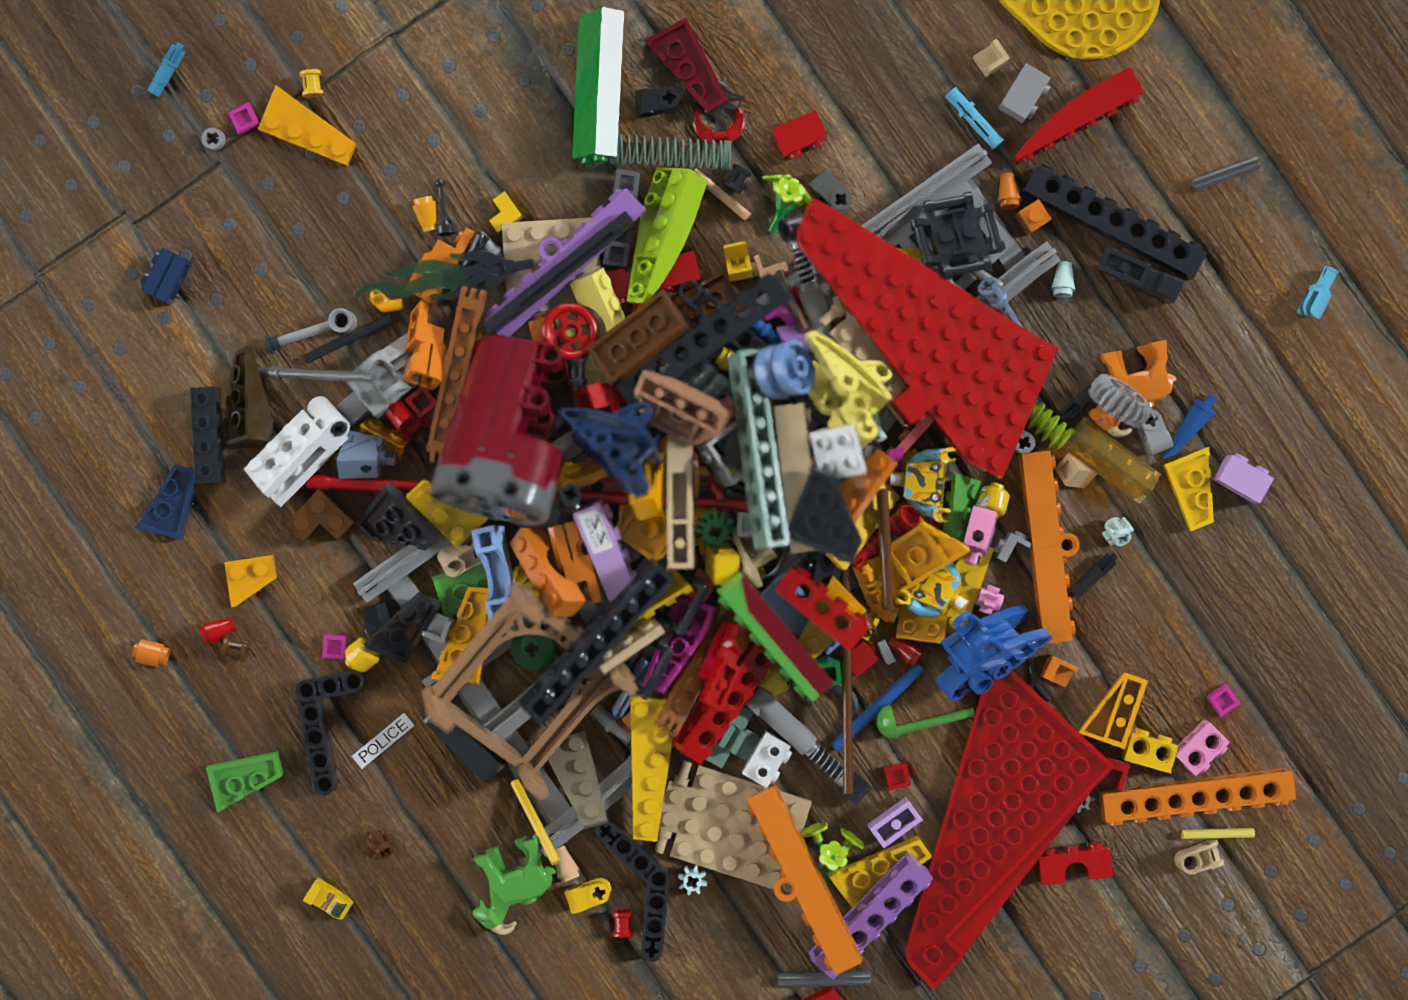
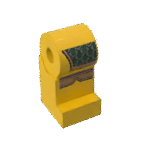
(328, 899)

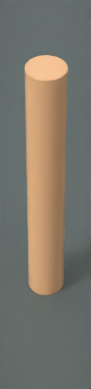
(724, 197)

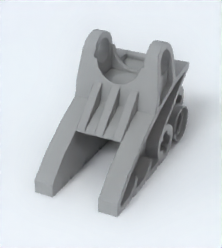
(386, 390)

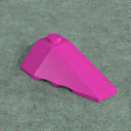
(682, 645)

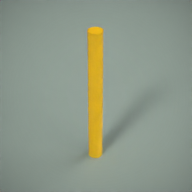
(535, 822)

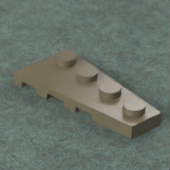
(578, 777)

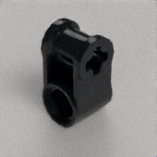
(653, 101)

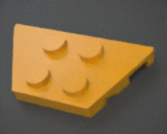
(645, 536)
(922, 554)

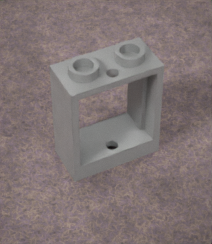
(711, 458)

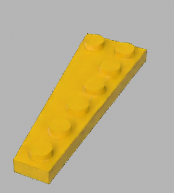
(649, 766)

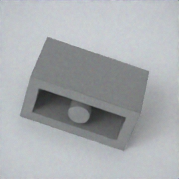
(1024, 93)

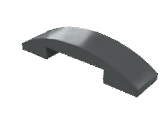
(618, 251)

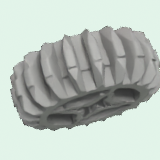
(1120, 400)

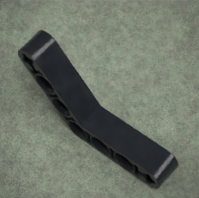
(645, 873)

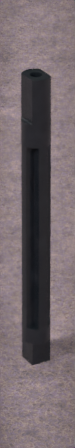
(559, 273)

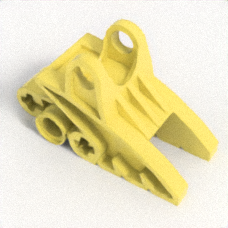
(848, 386)

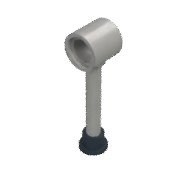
(276, 342)

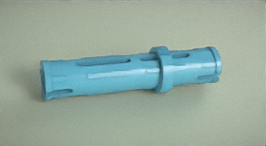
(974, 118)

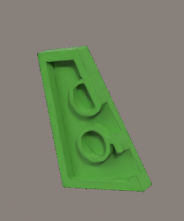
(453, 589)
(237, 778)

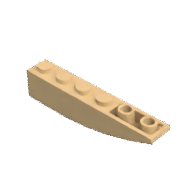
(680, 504)

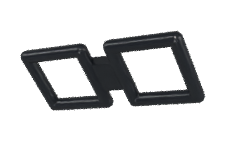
(669, 627)

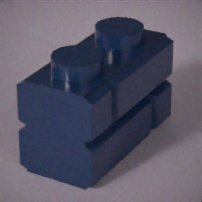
(166, 275)

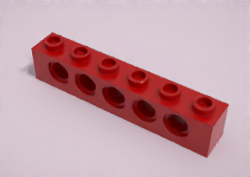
(702, 717)

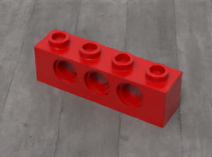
(847, 635)

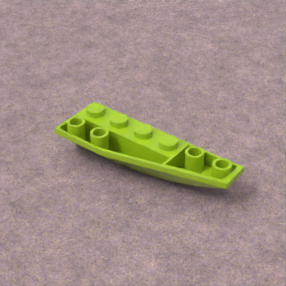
(663, 228)

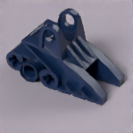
(617, 442)

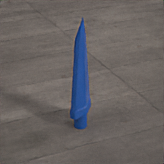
(1195, 419)

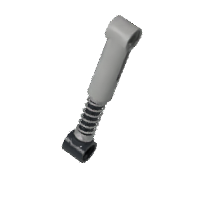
(810, 294)
(803, 740)

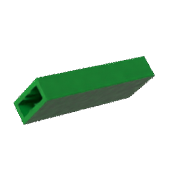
(597, 86)

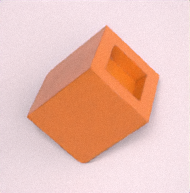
(1057, 670)

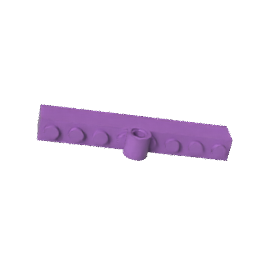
(601, 216)

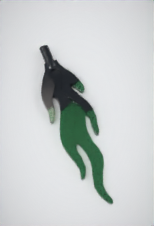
(446, 275)

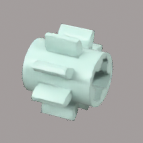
(1117, 531)
(690, 886)

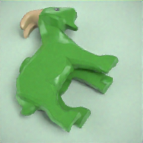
(512, 885)

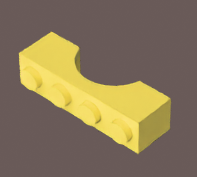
(596, 292)

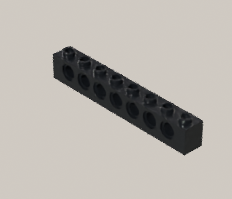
(1192, 251)
(777, 294)
(596, 641)

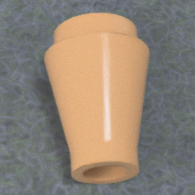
(566, 868)

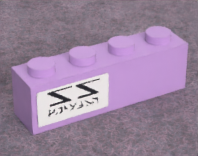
(605, 546)

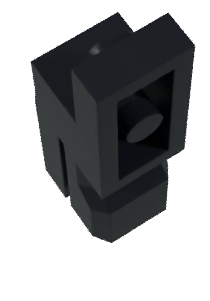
(1140, 276)

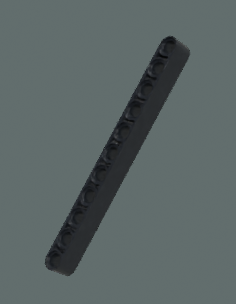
(756, 343)

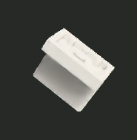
(838, 451)

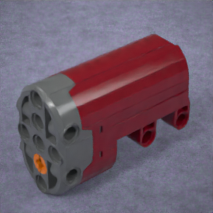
(488, 453)

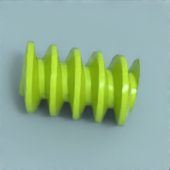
(1048, 426)

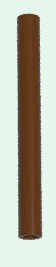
(885, 549)

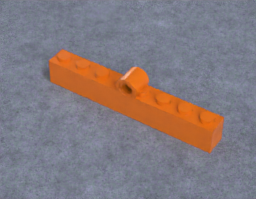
(1046, 551)
(805, 879)

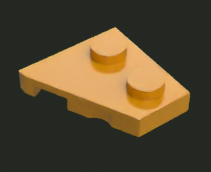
(248, 577)

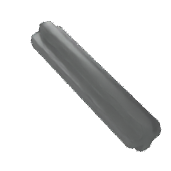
(1225, 173)

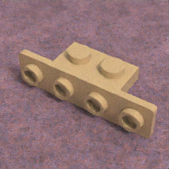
(748, 556)

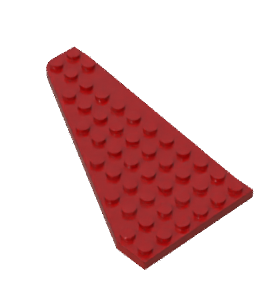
(956, 351)
(1010, 800)

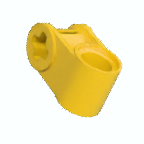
(583, 895)

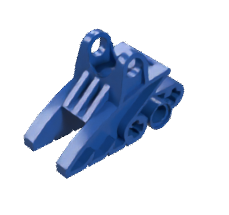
(988, 646)

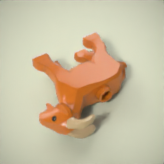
(1151, 383)

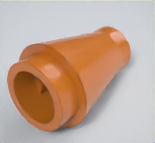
(1008, 192)

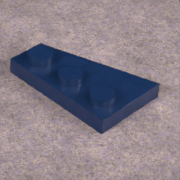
(171, 505)

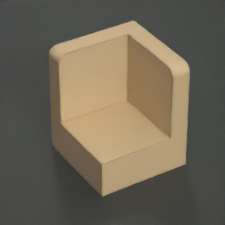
(991, 58)
(1074, 472)

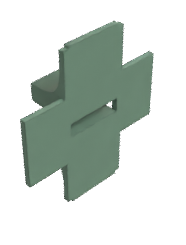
(735, 740)

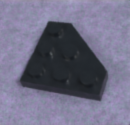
(824, 518)
(397, 520)

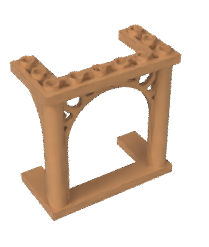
(518, 604)

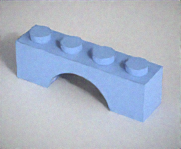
(493, 551)

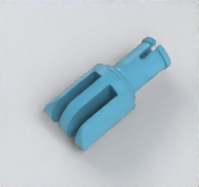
(1318, 294)

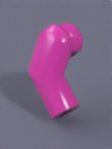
(783, 313)

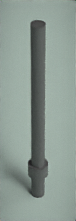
(280, 372)

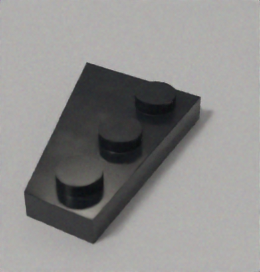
(405, 628)

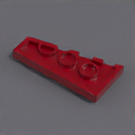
(687, 61)

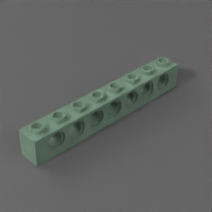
(757, 453)

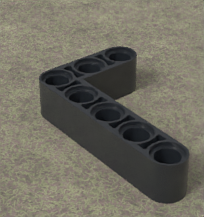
(321, 724)

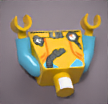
(924, 481)
(935, 594)

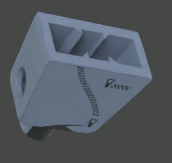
(363, 456)

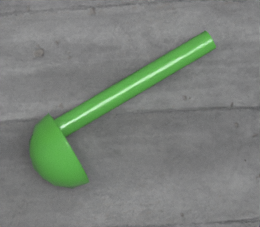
(887, 726)

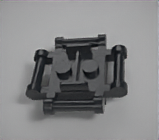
(957, 236)

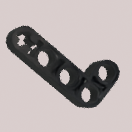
(472, 752)

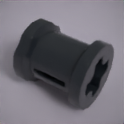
(736, 178)

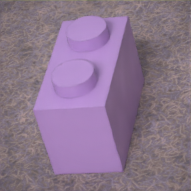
(1243, 478)
(894, 822)

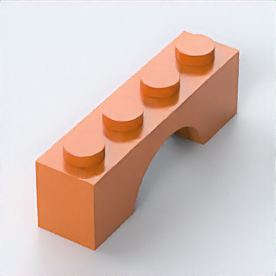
(557, 593)

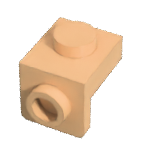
(759, 271)

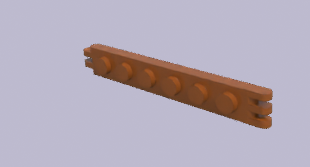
(457, 362)
(688, 683)

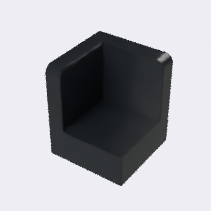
(376, 616)

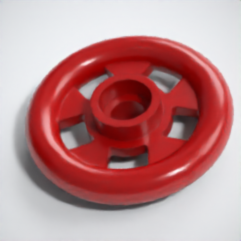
(584, 317)

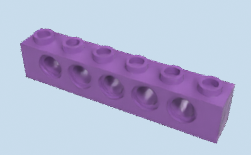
(872, 903)

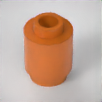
(151, 653)

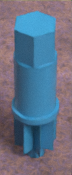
(166, 69)

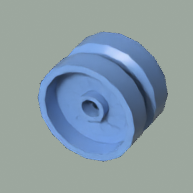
(785, 370)

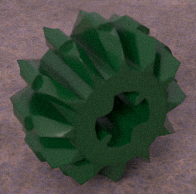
(719, 521)

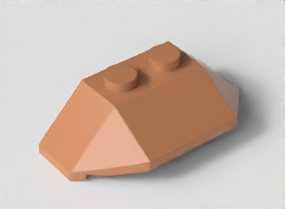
(680, 409)

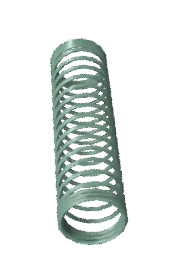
(725, 158)

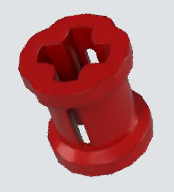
(622, 923)

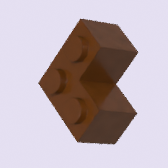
(319, 512)

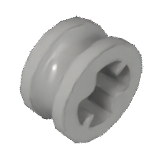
(214, 131)

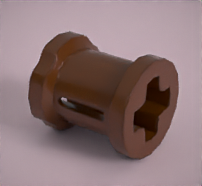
(228, 644)

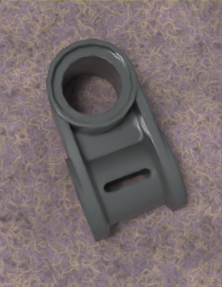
(828, 189)

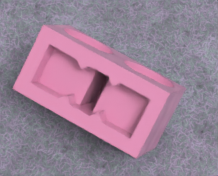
(1196, 743)

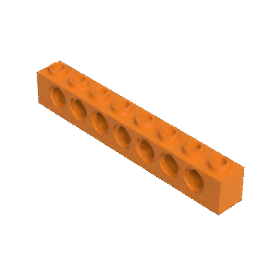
(1282, 792)

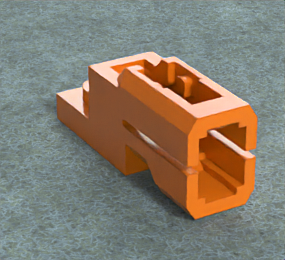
(441, 252)
(427, 348)
(571, 559)

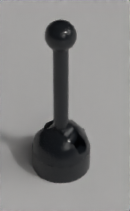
(445, 226)

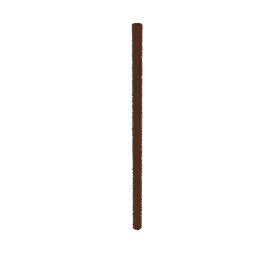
(847, 704)

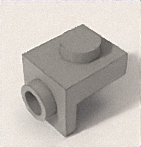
(1004, 547)

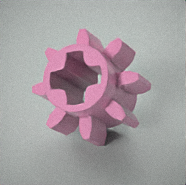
(989, 599)

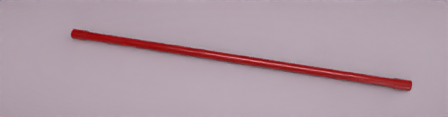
(327, 482)

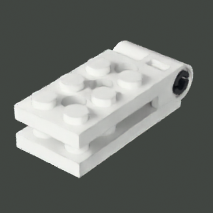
(299, 450)

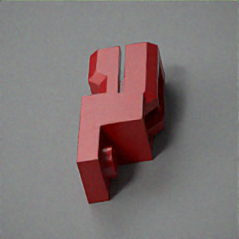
(720, 664)

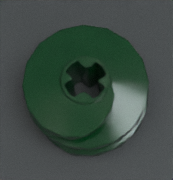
(525, 658)

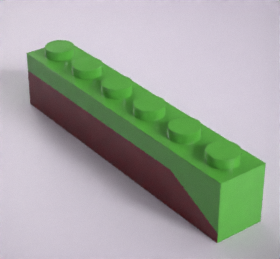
(775, 637)

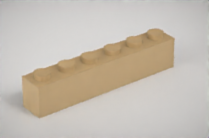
(795, 456)

